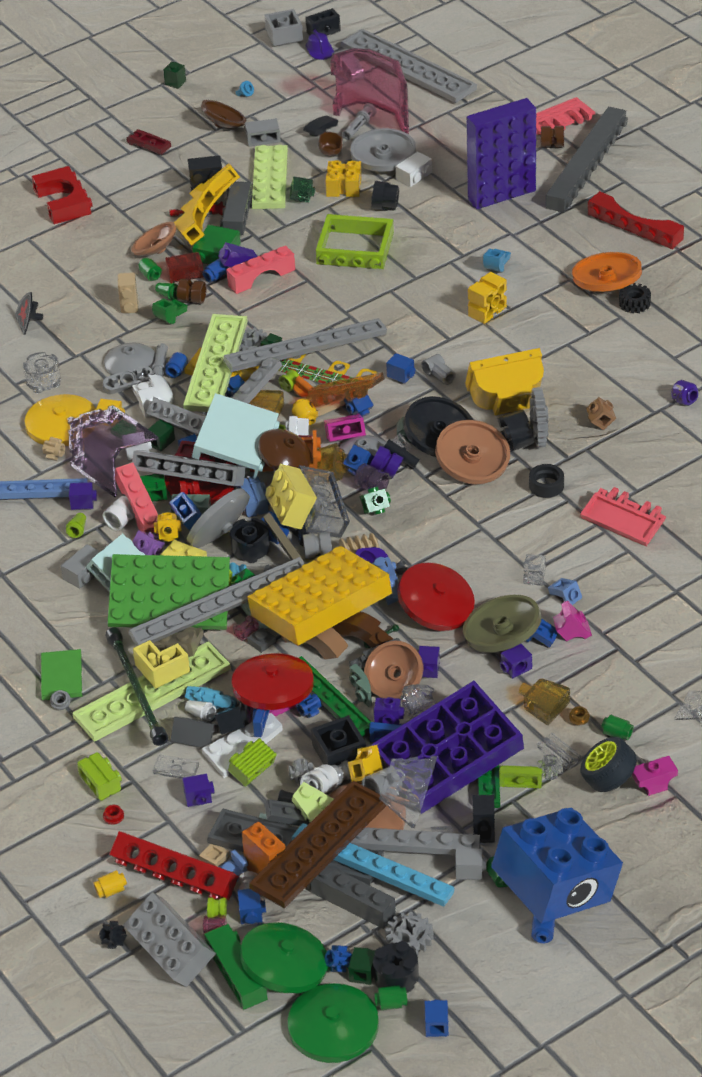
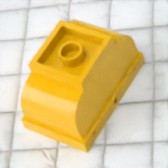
(505, 384)

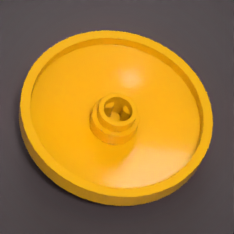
(51, 415)

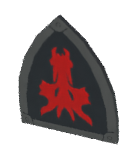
(27, 310)

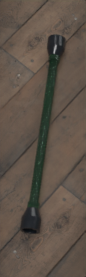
(157, 732)

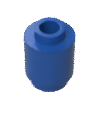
(214, 271)
(176, 365)
(542, 932)

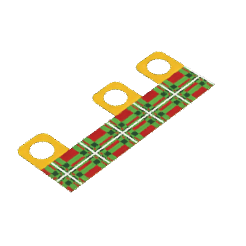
(318, 374)

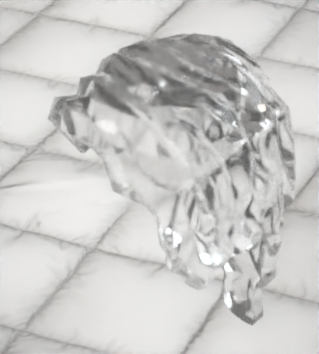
(417, 699)

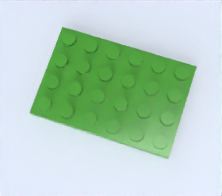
(157, 584)

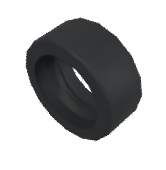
(546, 471)

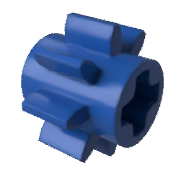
(309, 706)
(338, 958)

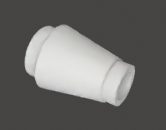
(203, 710)

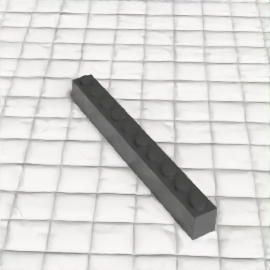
(586, 159)

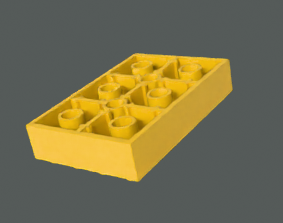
(319, 595)

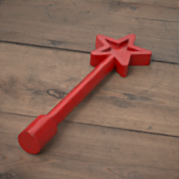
(215, 209)

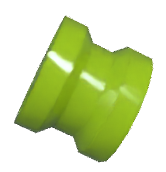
(287, 381)
(216, 908)

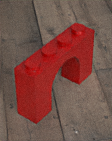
(63, 181)

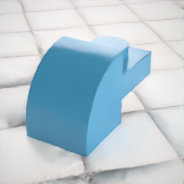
(495, 259)

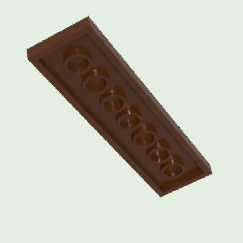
(317, 844)

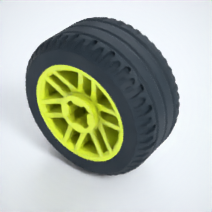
(608, 764)

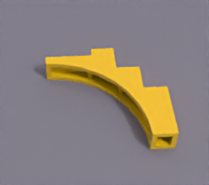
(203, 197)

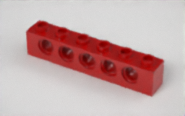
(223, 879)

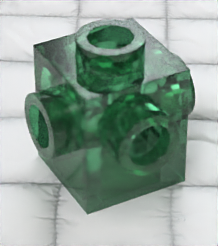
(301, 189)

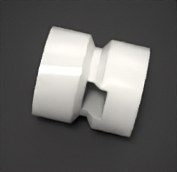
(118, 514)
(322, 778)

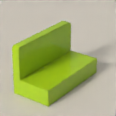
(520, 776)

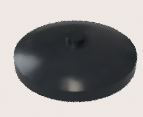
(428, 418)

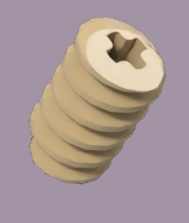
(357, 543)

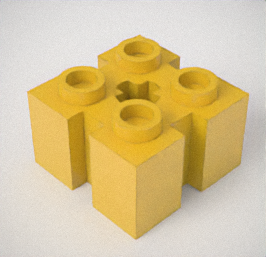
(343, 178)
(487, 297)

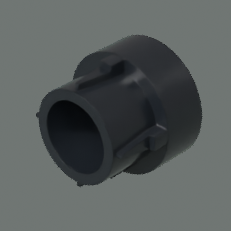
(384, 196)

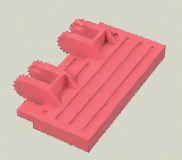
(563, 114)
(623, 515)

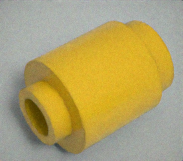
(110, 884)

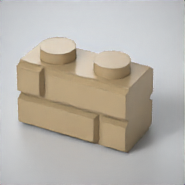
(128, 292)

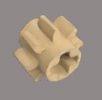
(53, 448)

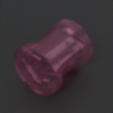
(250, 628)
(212, 923)

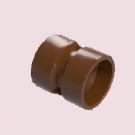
(547, 139)
(191, 291)

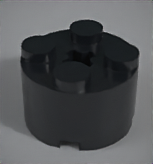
(516, 430)
(250, 539)
(395, 966)

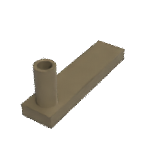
(281, 537)

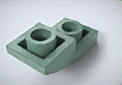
(360, 681)

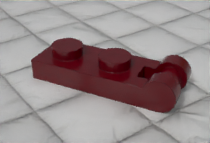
(149, 141)

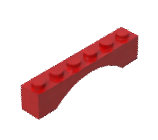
(659, 231)

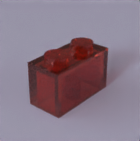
(184, 267)

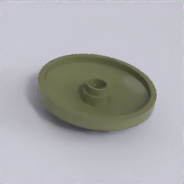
(502, 623)

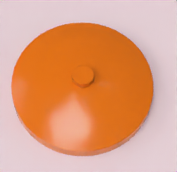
(607, 271)

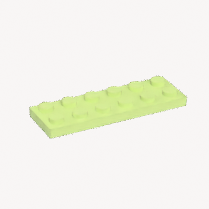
(270, 177)

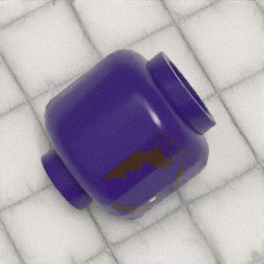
(684, 392)

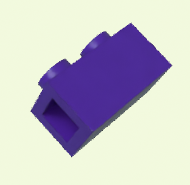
(234, 254)

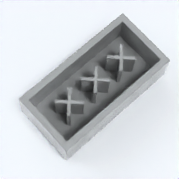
(169, 939)

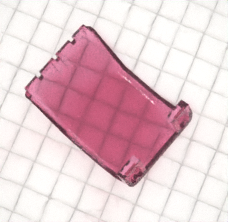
(370, 78)

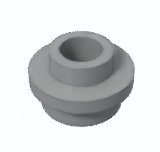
(60, 695)

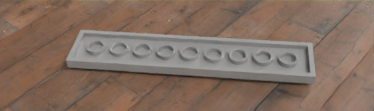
(415, 67)

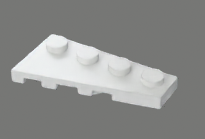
(222, 750)

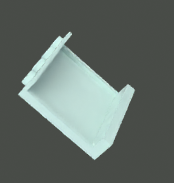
(233, 432)

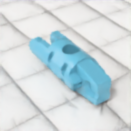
(206, 694)

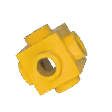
(167, 520)

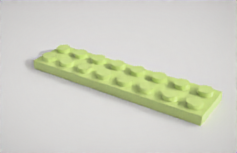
(211, 372)
(123, 706)

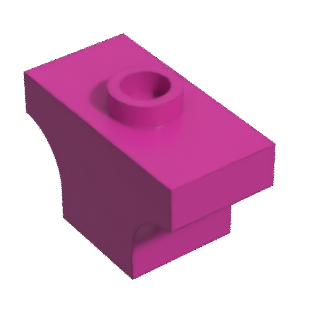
(571, 623)
(655, 775)

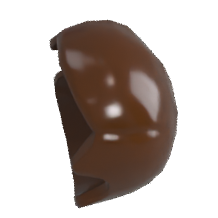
(330, 143)

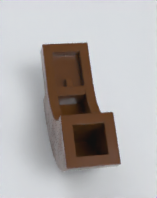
(363, 627)

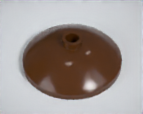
(222, 114)
(283, 447)

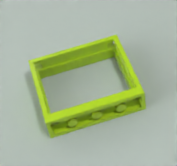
(355, 225)

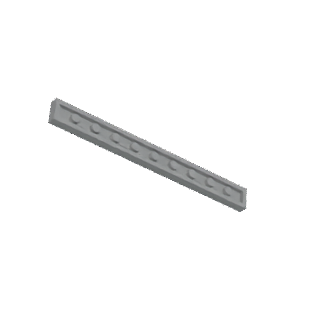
(305, 344)
(209, 606)

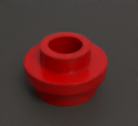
(113, 814)

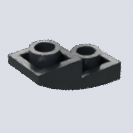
(320, 125)

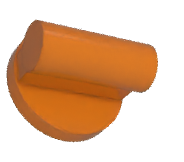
(301, 387)

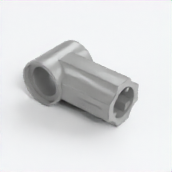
(436, 366)

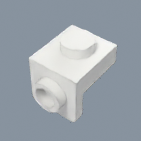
(299, 426)

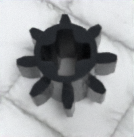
(112, 935)

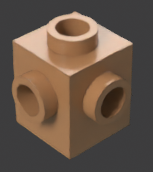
(601, 413)

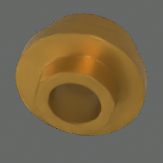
(579, 715)

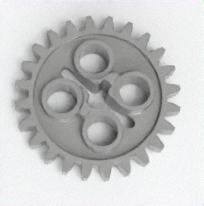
(538, 417)

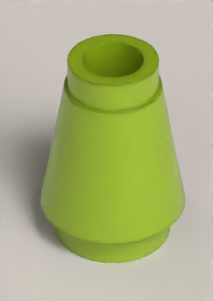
(76, 525)

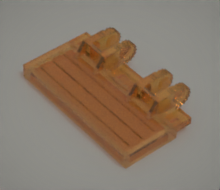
(352, 388)

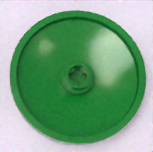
(283, 957)
(333, 1023)

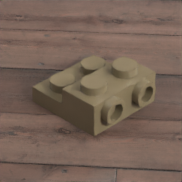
(188, 639)

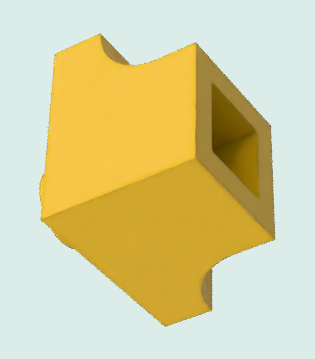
(366, 763)

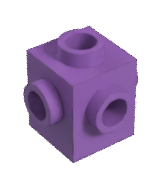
(148, 543)

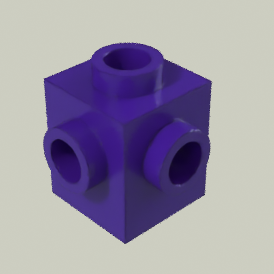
(388, 711)

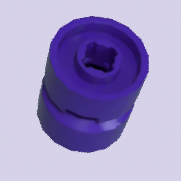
(387, 462)

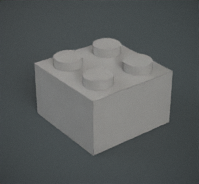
(283, 27)

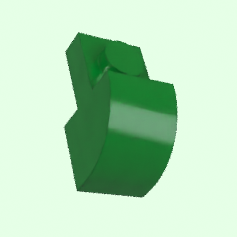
(168, 310)

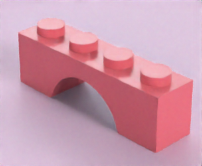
(242, 276)
(134, 489)

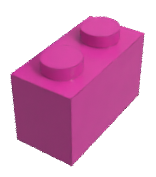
(344, 427)

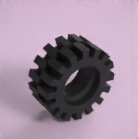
(635, 298)

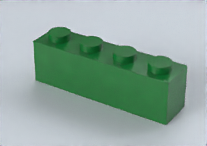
(227, 958)

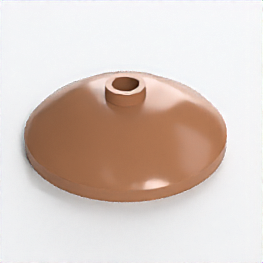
(154, 240)
(386, 662)

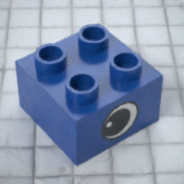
(556, 864)

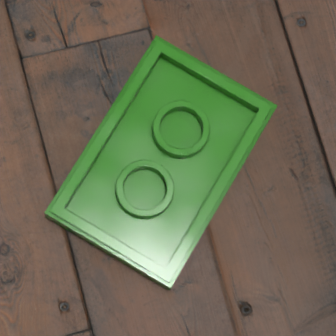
(61, 672)

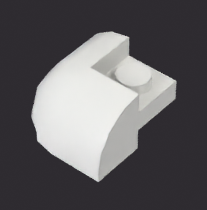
(155, 387)

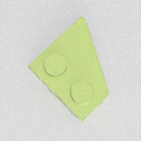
(310, 801)

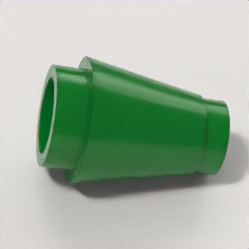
(167, 289)

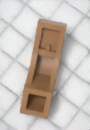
(328, 643)

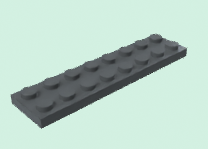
(229, 828)

